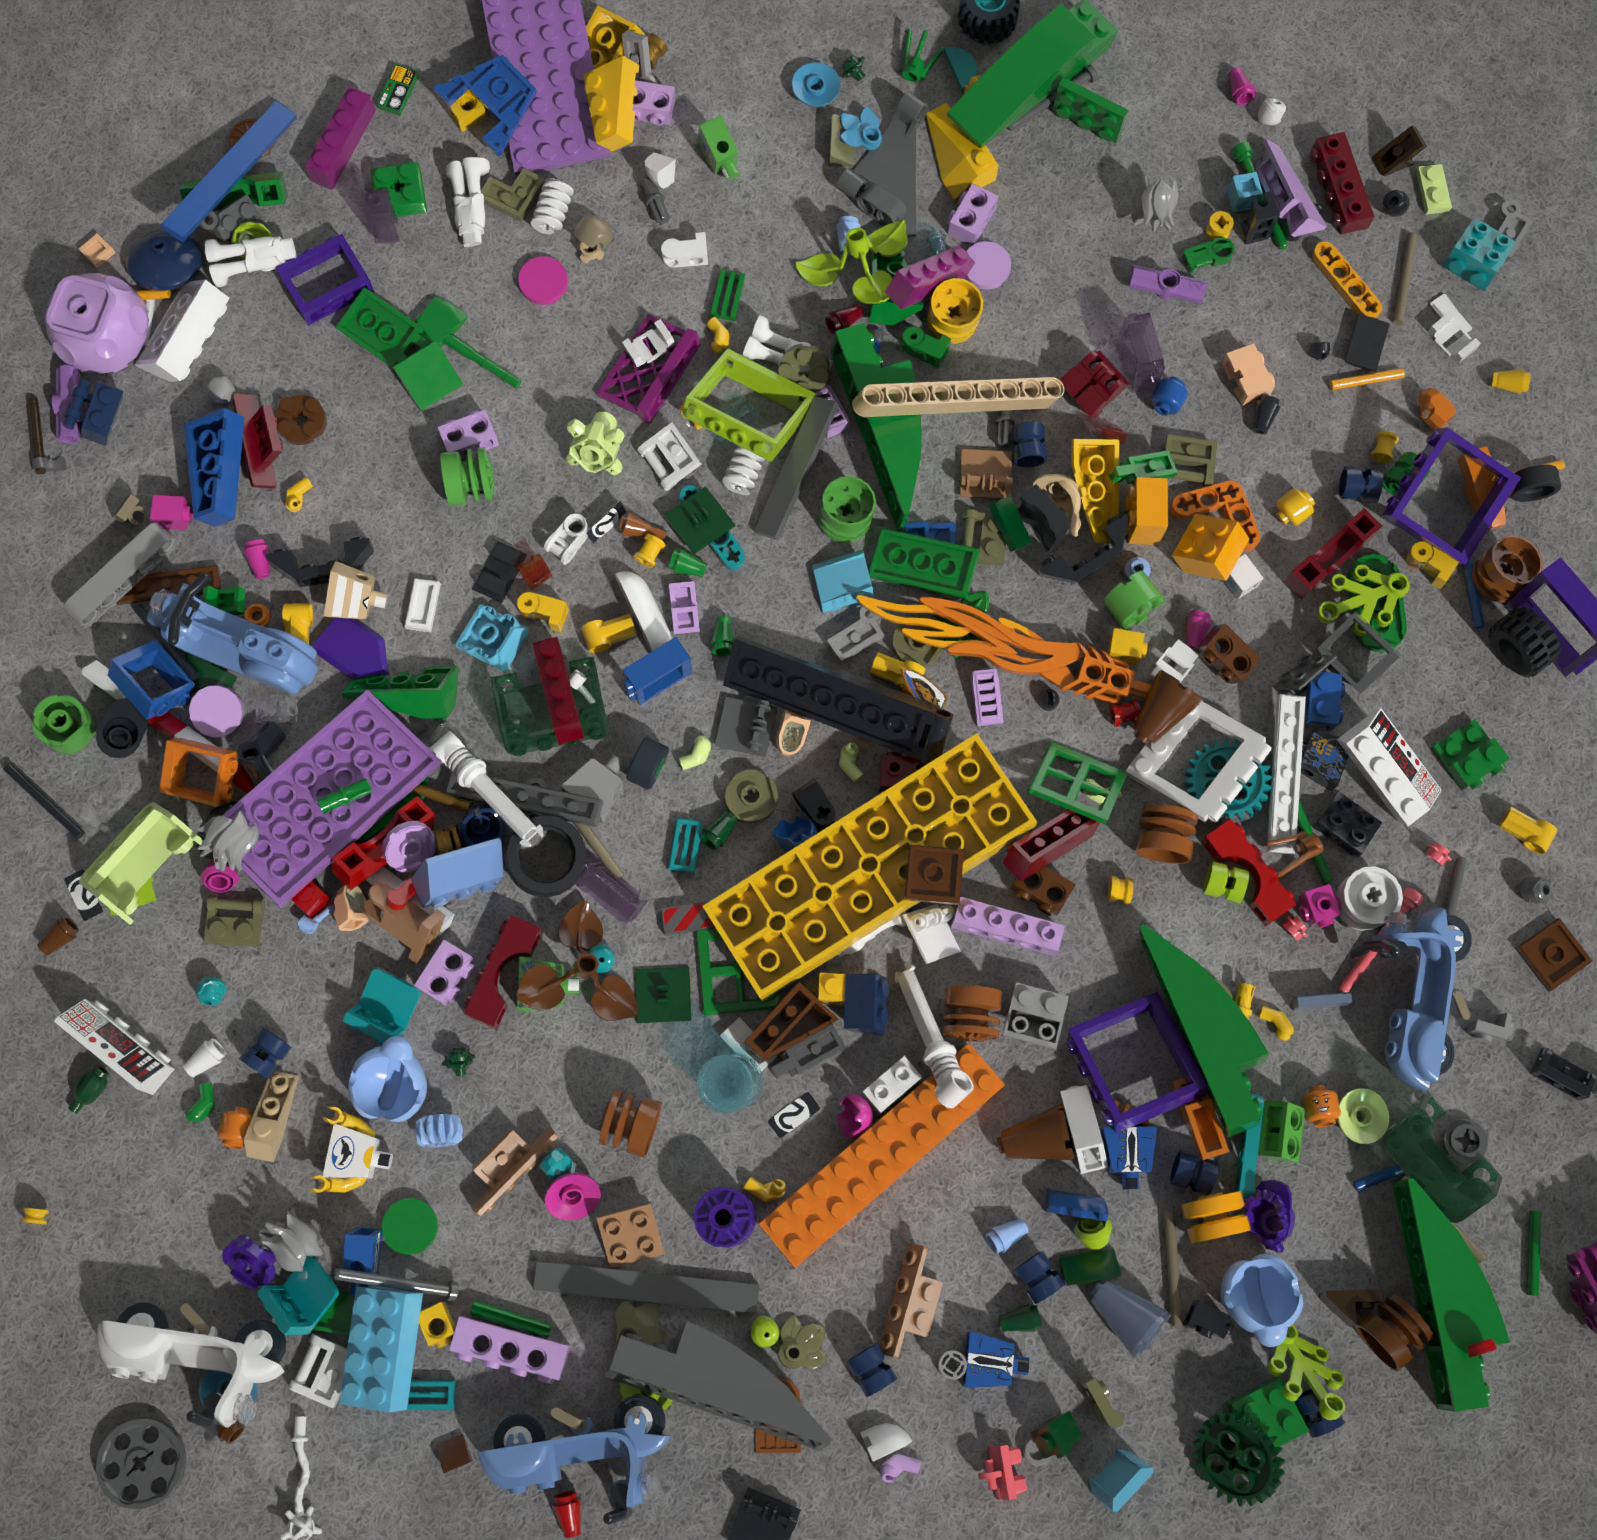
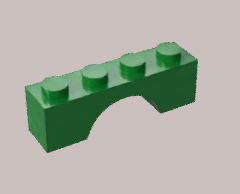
(261, 188)

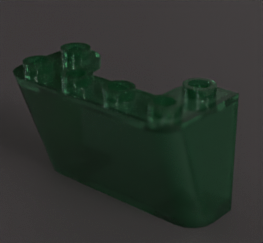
(526, 718)
(1422, 1158)

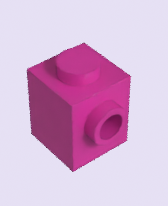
(171, 512)

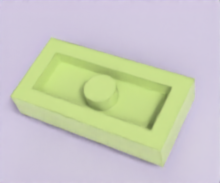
(1433, 189)

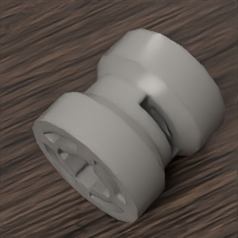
(949, 1361)

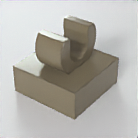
(127, 509)

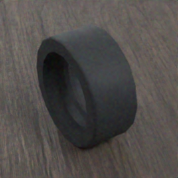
(1536, 483)

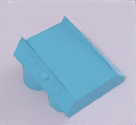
(842, 580)
(493, 637)
(1120, 1480)

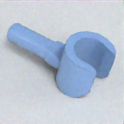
(309, 925)

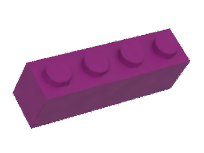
(340, 138)
(921, 279)

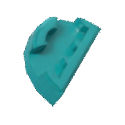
(961, 64)

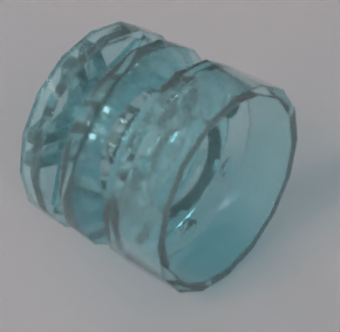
(715, 1078)

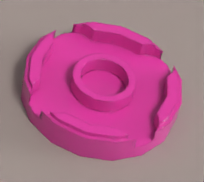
(543, 280)

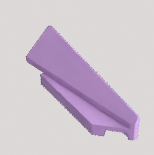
(1288, 191)

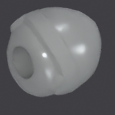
(220, 390)

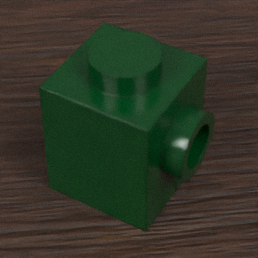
(1057, 1435)

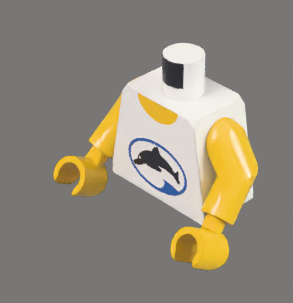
(351, 1154)

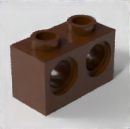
(1231, 648)
(1046, 880)

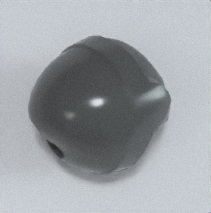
(1535, 890)

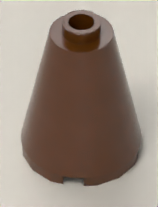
(1164, 707)
(1039, 1137)

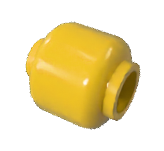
(1295, 507)

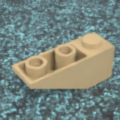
(270, 1117)

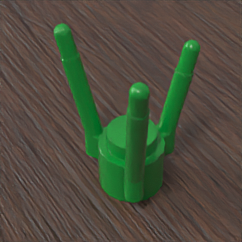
(913, 68)

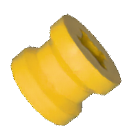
(1213, 228)
(1120, 889)

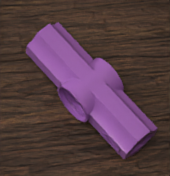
(1153, 282)
(66, 379)

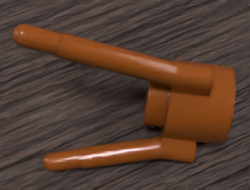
(1306, 848)

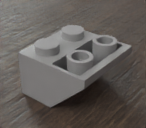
(1035, 1015)

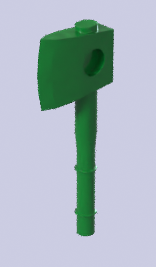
(442, 321)

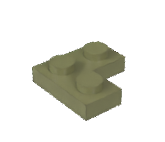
(513, 200)

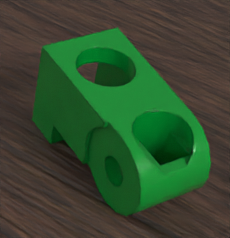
(925, 347)

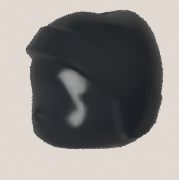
(1396, 203)

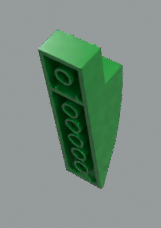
(1032, 70)
(889, 440)
(1213, 1030)
(1449, 1298)

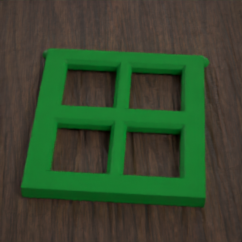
(1077, 782)
(709, 972)

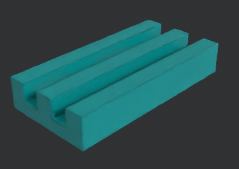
(682, 868)
(450, 1395)

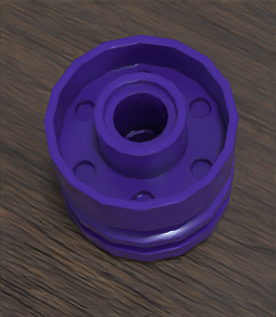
(708, 1214)

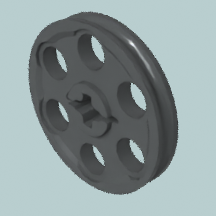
(127, 1461)

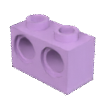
(651, 96)
(974, 215)
(469, 439)
(438, 969)

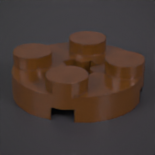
(297, 405)

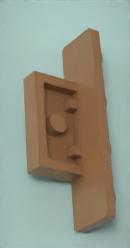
(506, 1163)
(912, 1302)

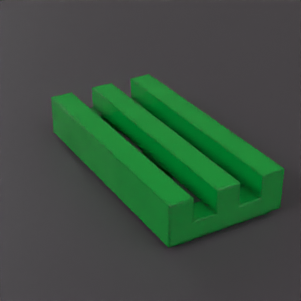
(731, 276)

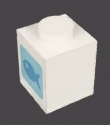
(1243, 577)

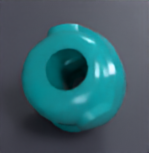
(607, 953)
(210, 990)

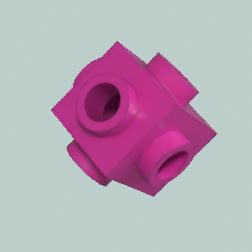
(1320, 906)

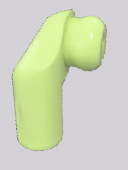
(699, 754)
(847, 761)

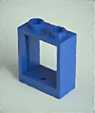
(140, 658)
(656, 671)

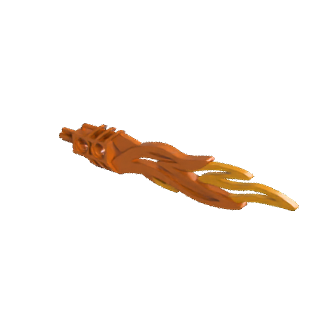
(1000, 631)

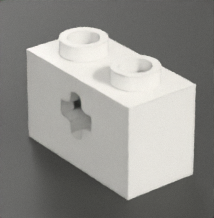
(891, 1085)

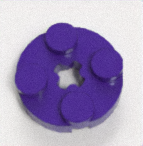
(250, 1262)

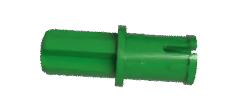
(344, 795)

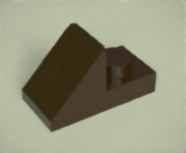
(1399, 151)
(1343, 1302)

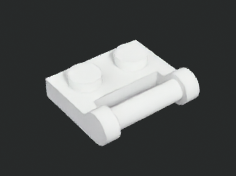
(676, 452)
(329, 1379)

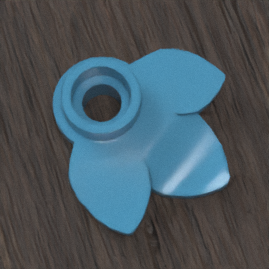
(859, 128)

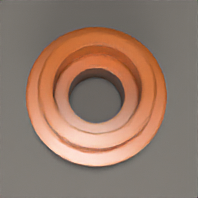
(255, 609)

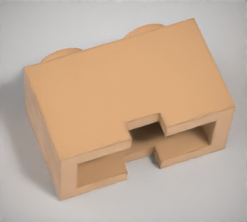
(1250, 374)

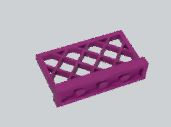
(664, 381)

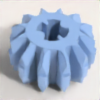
(438, 1130)

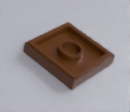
(934, 874)
(1554, 954)

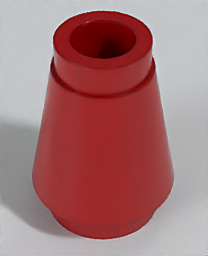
(568, 1512)

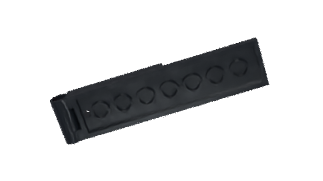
(839, 700)

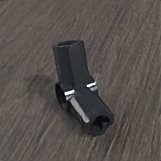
(261, 746)

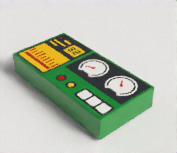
(397, 89)

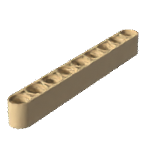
(945, 396)

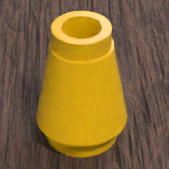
(1513, 381)

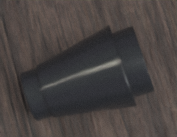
(1265, 413)

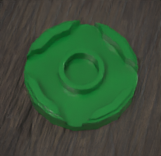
(410, 1226)

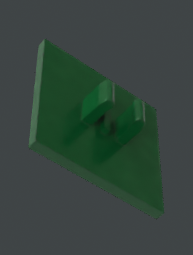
(699, 520)
(663, 995)

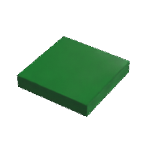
(428, 375)

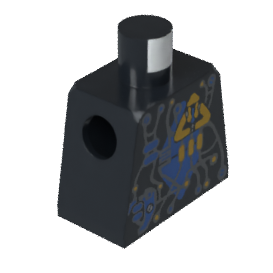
(1323, 759)

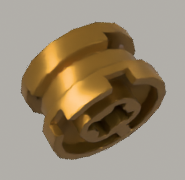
(445, 841)

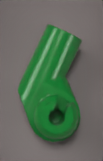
(203, 1106)

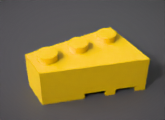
(610, 102)

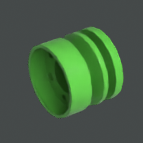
(467, 476)
(846, 496)

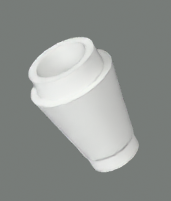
(205, 1057)

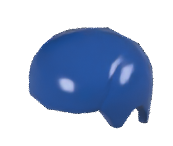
(793, 834)

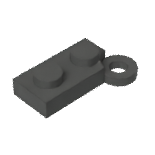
(230, 217)

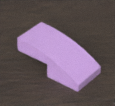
(684, 607)

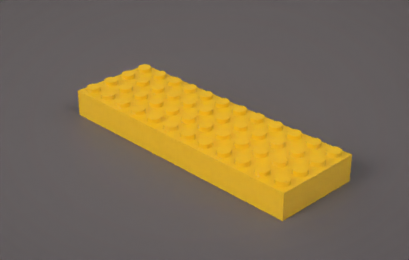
(856, 869)

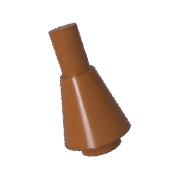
(636, 527)

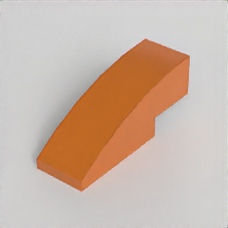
(1479, 484)
(1202, 1124)

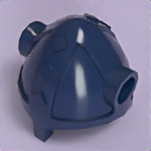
(481, 825)

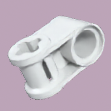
(565, 542)

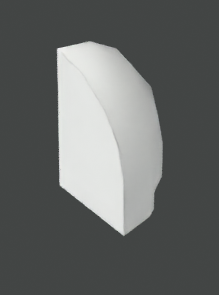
(660, 169)
(884, 1439)

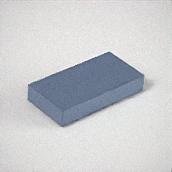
(1321, 1001)

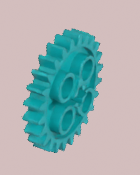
(1223, 754)

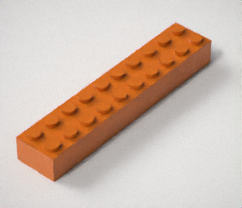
(874, 1162)

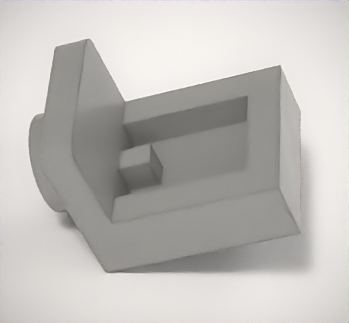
(1488, 1032)

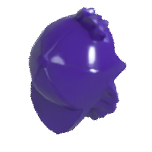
(1271, 1214)

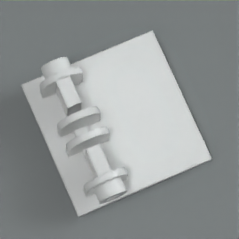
(932, 932)

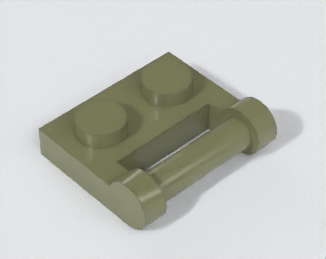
(1194, 453)
(991, 540)
(234, 930)
(1097, 1394)

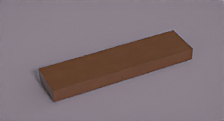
(170, 581)

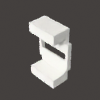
(1446, 328)
(660, 338)
(1181, 655)

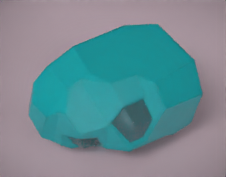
(557, 1164)

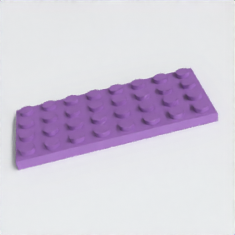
(552, 51)
(293, 831)

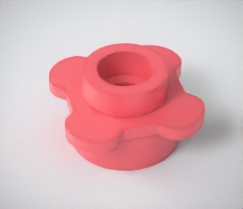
(1438, 853)
(1295, 928)

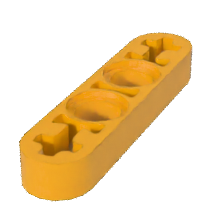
(1343, 283)

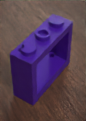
(337, 297)

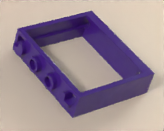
(1485, 514)
(1576, 599)
(1196, 1084)

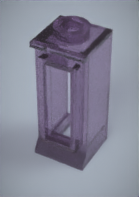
(381, 216)
(610, 892)

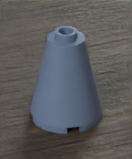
(1129, 1315)

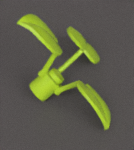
(888, 241)

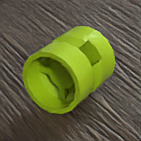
(1216, 881)

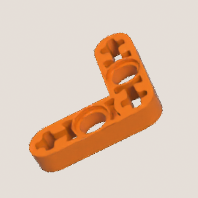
(1226, 503)

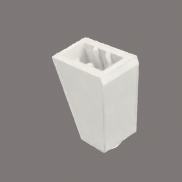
(1084, 1129)

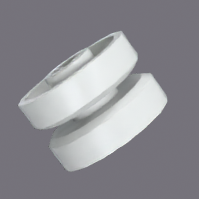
(1383, 895)

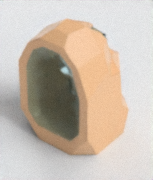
(791, 732)
(350, 909)

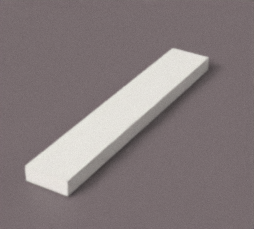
(1286, 771)

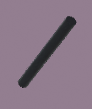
(175, 652)
(44, 801)

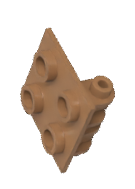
(986, 474)
(630, 1235)

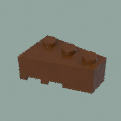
(789, 1023)

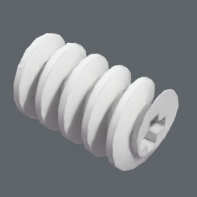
(551, 206)
(741, 471)

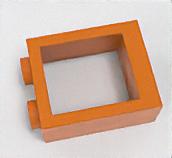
(175, 767)

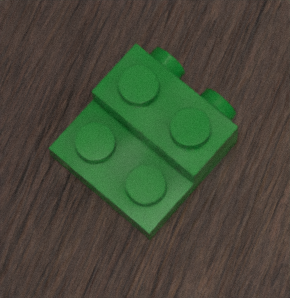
(1470, 755)

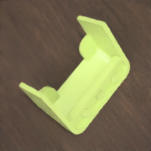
(136, 857)

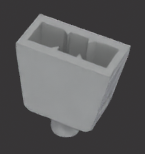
(597, 782)

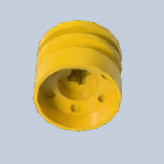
(957, 298)

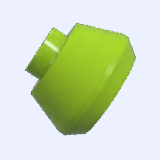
(1093, 1232)

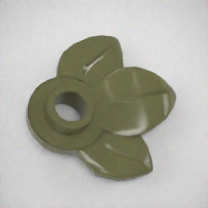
(639, 1321)
(805, 1341)

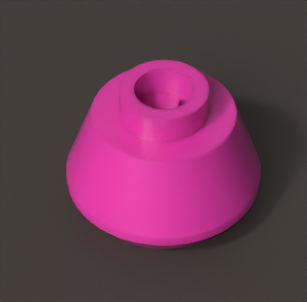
(219, 880)

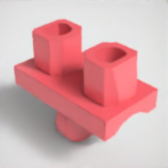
(1000, 1473)

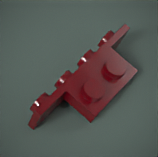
(260, 439)

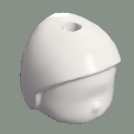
(1271, 111)

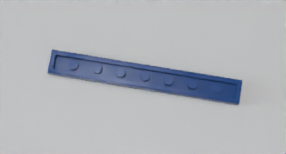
(228, 171)

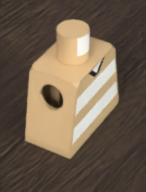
(351, 593)

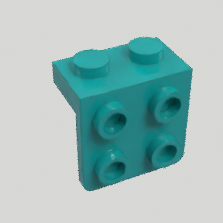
(1479, 254)
(384, 1006)
(301, 1299)

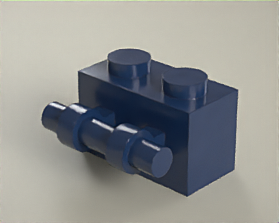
(100, 414)
(866, 1003)

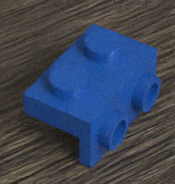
(1324, 700)

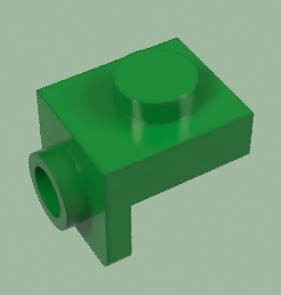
(228, 599)

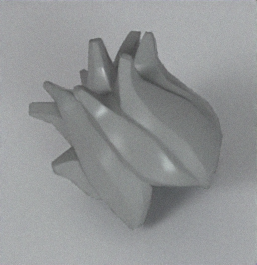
(1155, 203)
(228, 840)
(291, 1241)

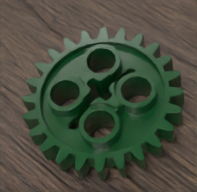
(1238, 1458)

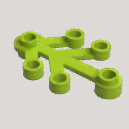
(1366, 596)
(1330, 1405)

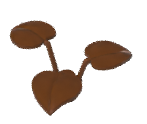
(542, 990)

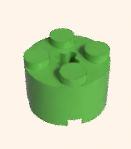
(1133, 600)
(74, 734)

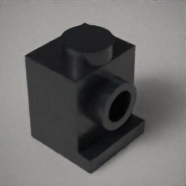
(1207, 1320)

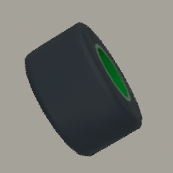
(647, 763)

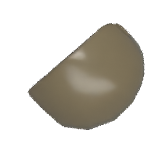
(594, 230)

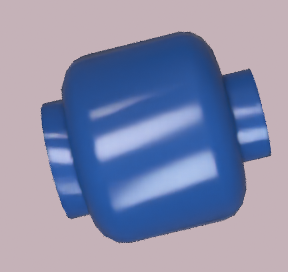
(1169, 396)

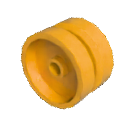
(1215, 1216)

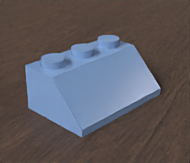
(459, 873)

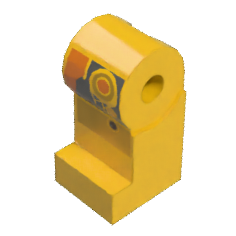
(1431, 561)
(545, 608)

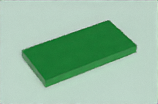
(924, 563)

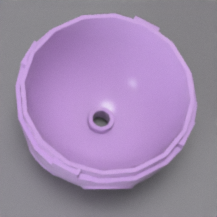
(109, 329)

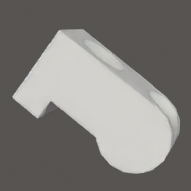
(686, 252)

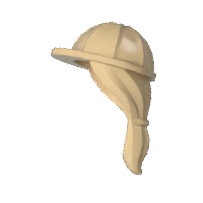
(1064, 495)

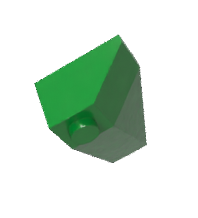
(888, 312)
(419, 695)

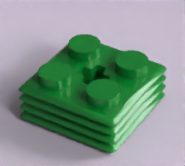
(406, 178)

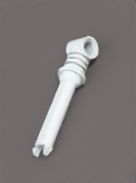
(472, 774)
(939, 1055)

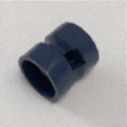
(1029, 445)
(1360, 484)
(270, 1044)
(1194, 1173)
(1039, 1277)
(872, 1371)
(1309, 1406)

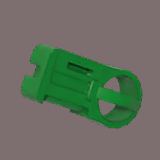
(1205, 254)

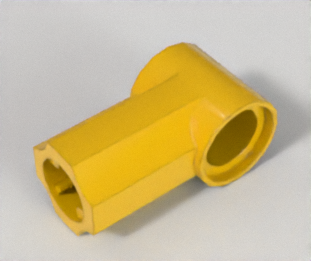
(298, 619)
(601, 634)
(889, 669)
(1535, 833)

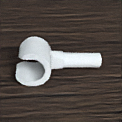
(576, 680)

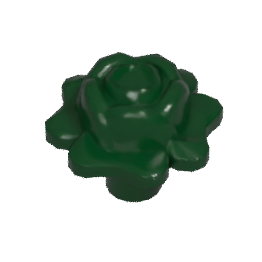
(852, 67)
(458, 1059)

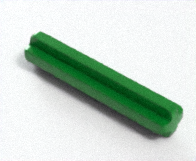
(511, 1319)

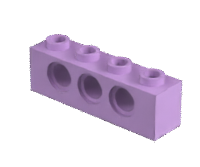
(1008, 926)
(469, 1330)

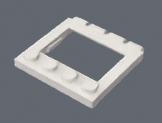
(1225, 784)

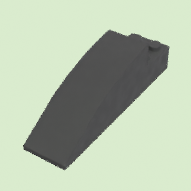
(715, 1379)

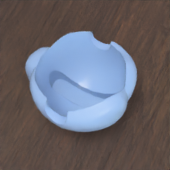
(388, 1082)
(1262, 1297)

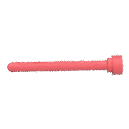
(1411, 900)

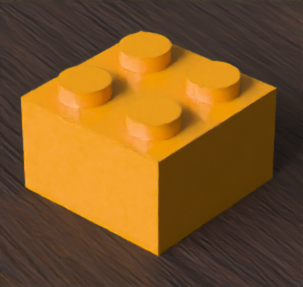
(1147, 510)
(1210, 547)

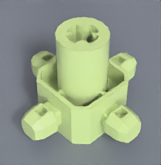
(595, 444)

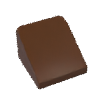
(454, 1453)

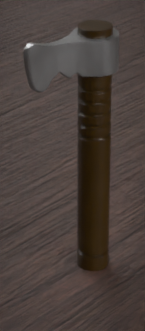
(40, 463)

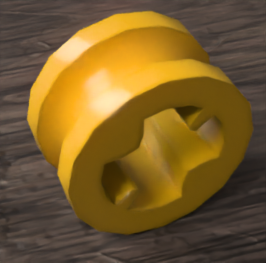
(34, 1216)

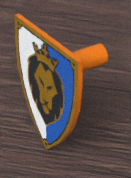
(922, 688)

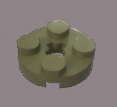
(804, 356)
(905, 650)
(759, 784)

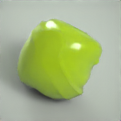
(760, 1327)

